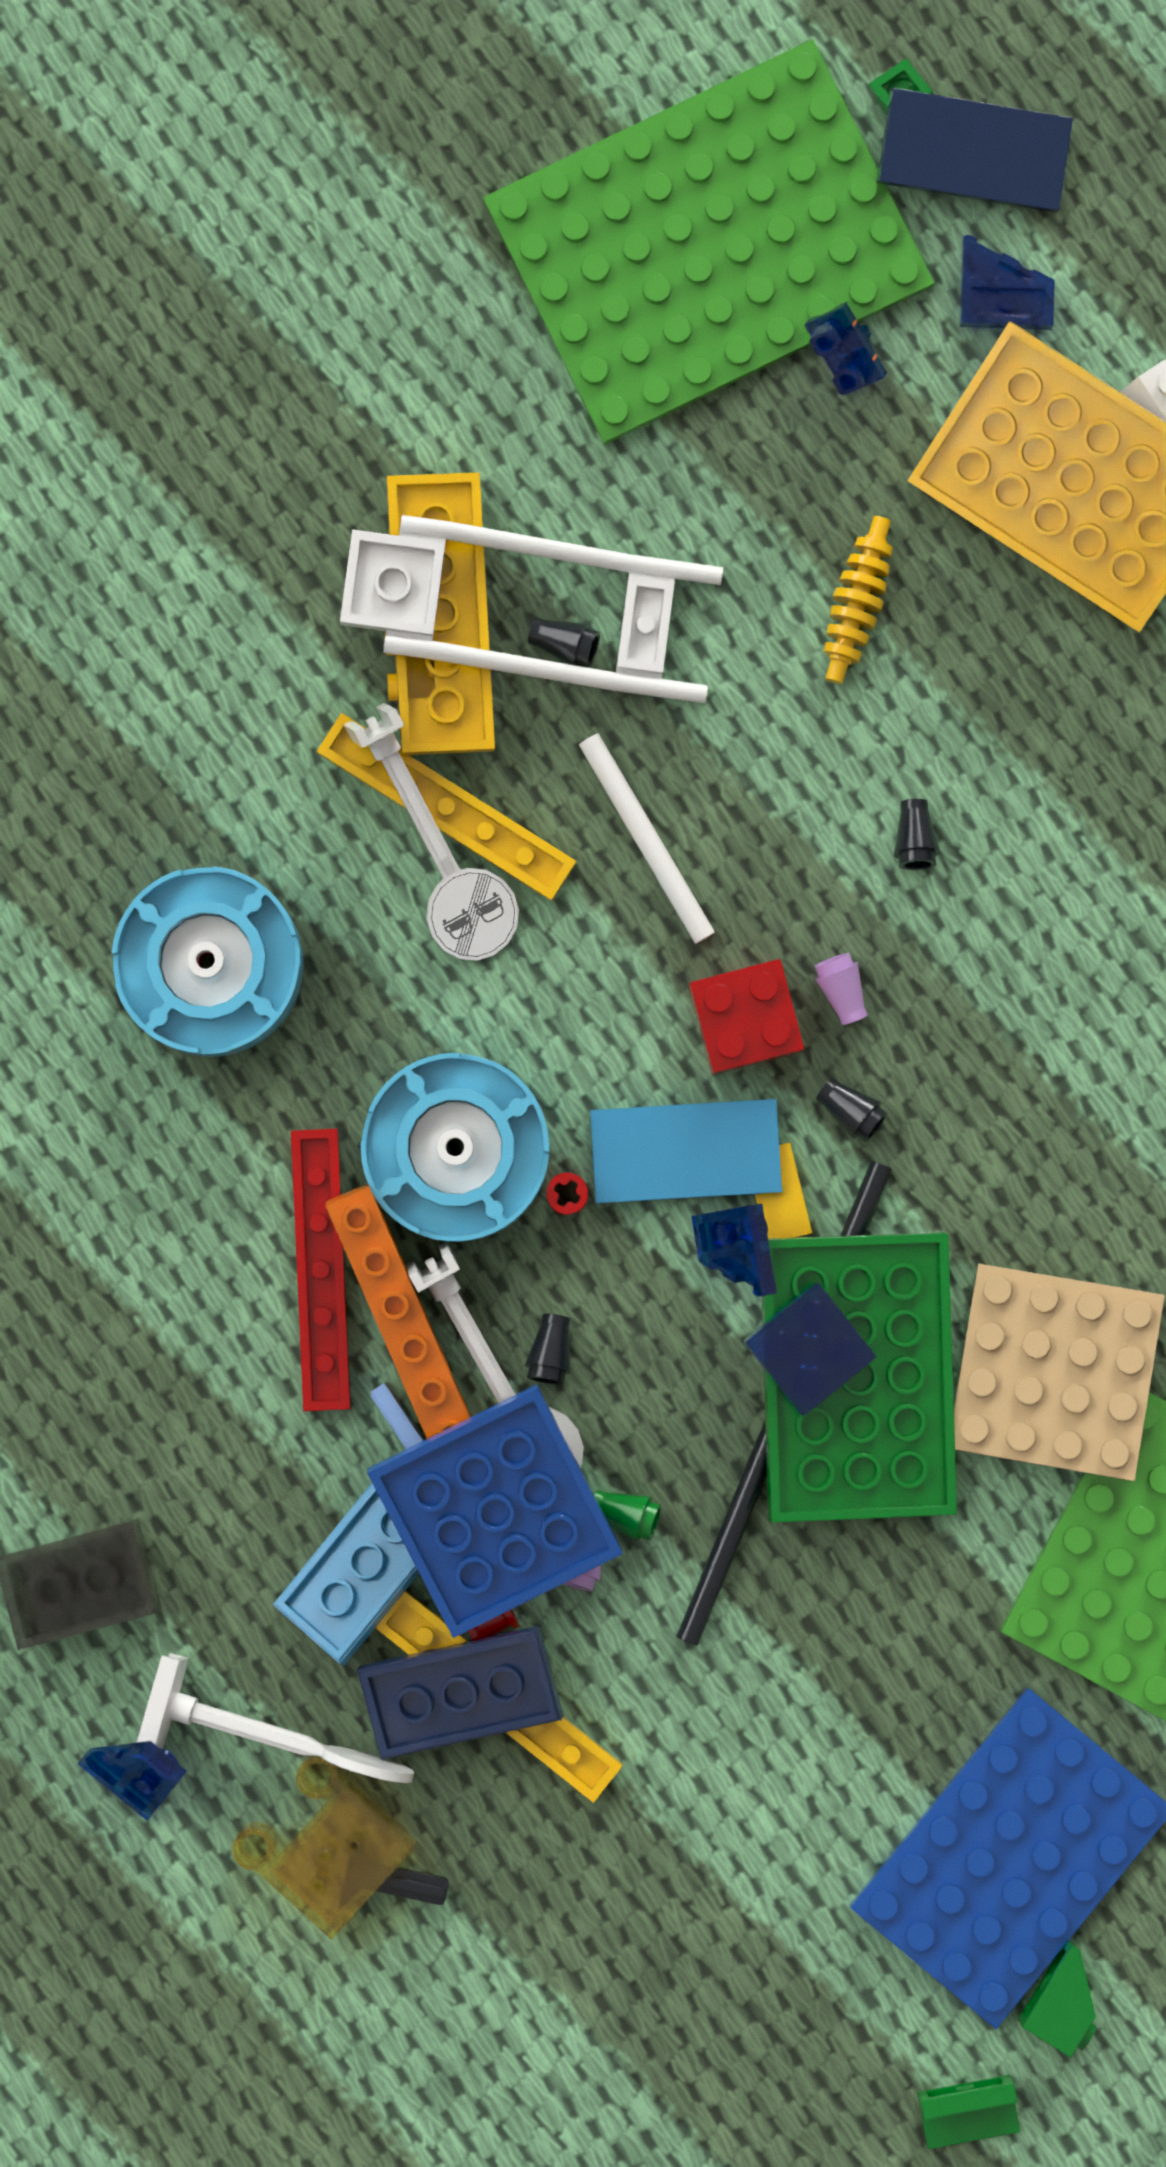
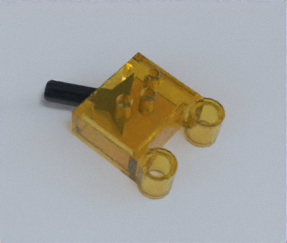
(339, 1855)

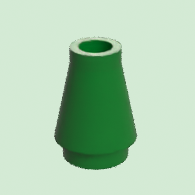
(630, 1514)

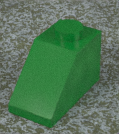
(1062, 2004)

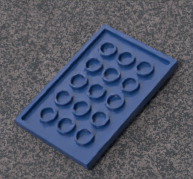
(1011, 1858)

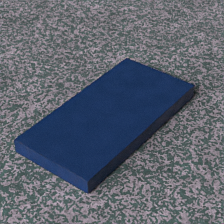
(974, 150)
(460, 1692)

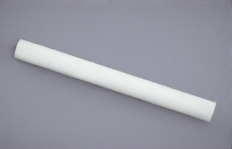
(646, 838)

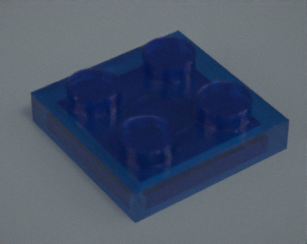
(809, 1349)

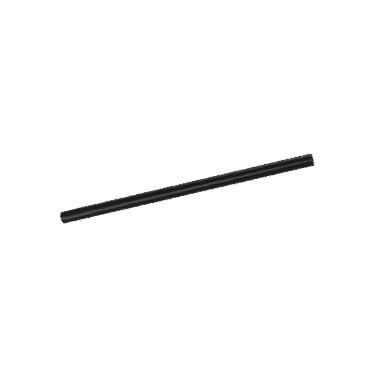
(756, 1467)

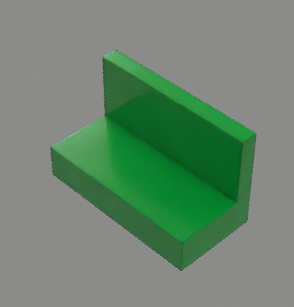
(969, 2111)

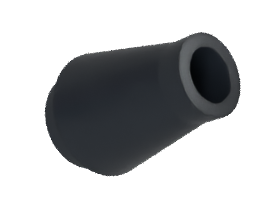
(565, 640)
(915, 839)
(852, 1109)
(550, 1352)

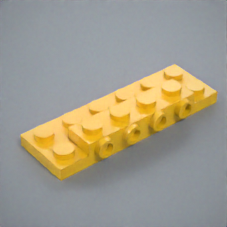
(443, 702)

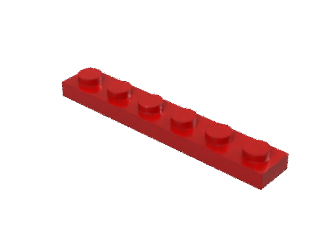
(320, 1272)

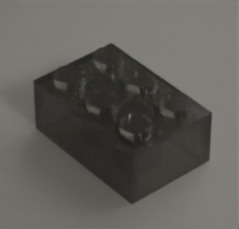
(78, 1584)

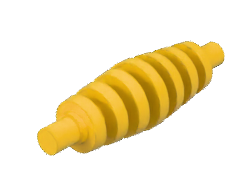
(858, 599)

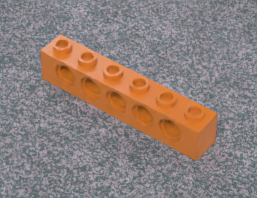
(397, 1310)

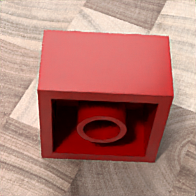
(746, 1017)

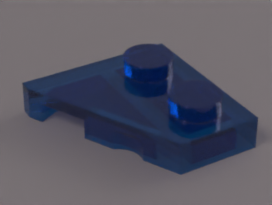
(1002, 291)
(737, 1246)
(135, 1773)

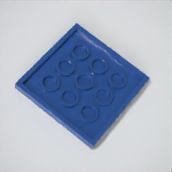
(494, 1511)

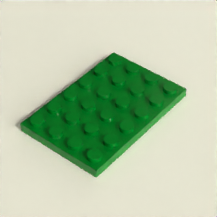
(889, 1430)

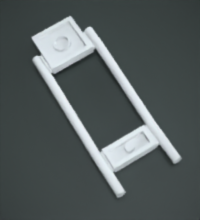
(396, 588)

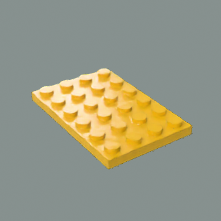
(1058, 474)

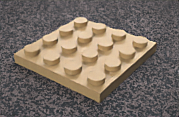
(1056, 1371)

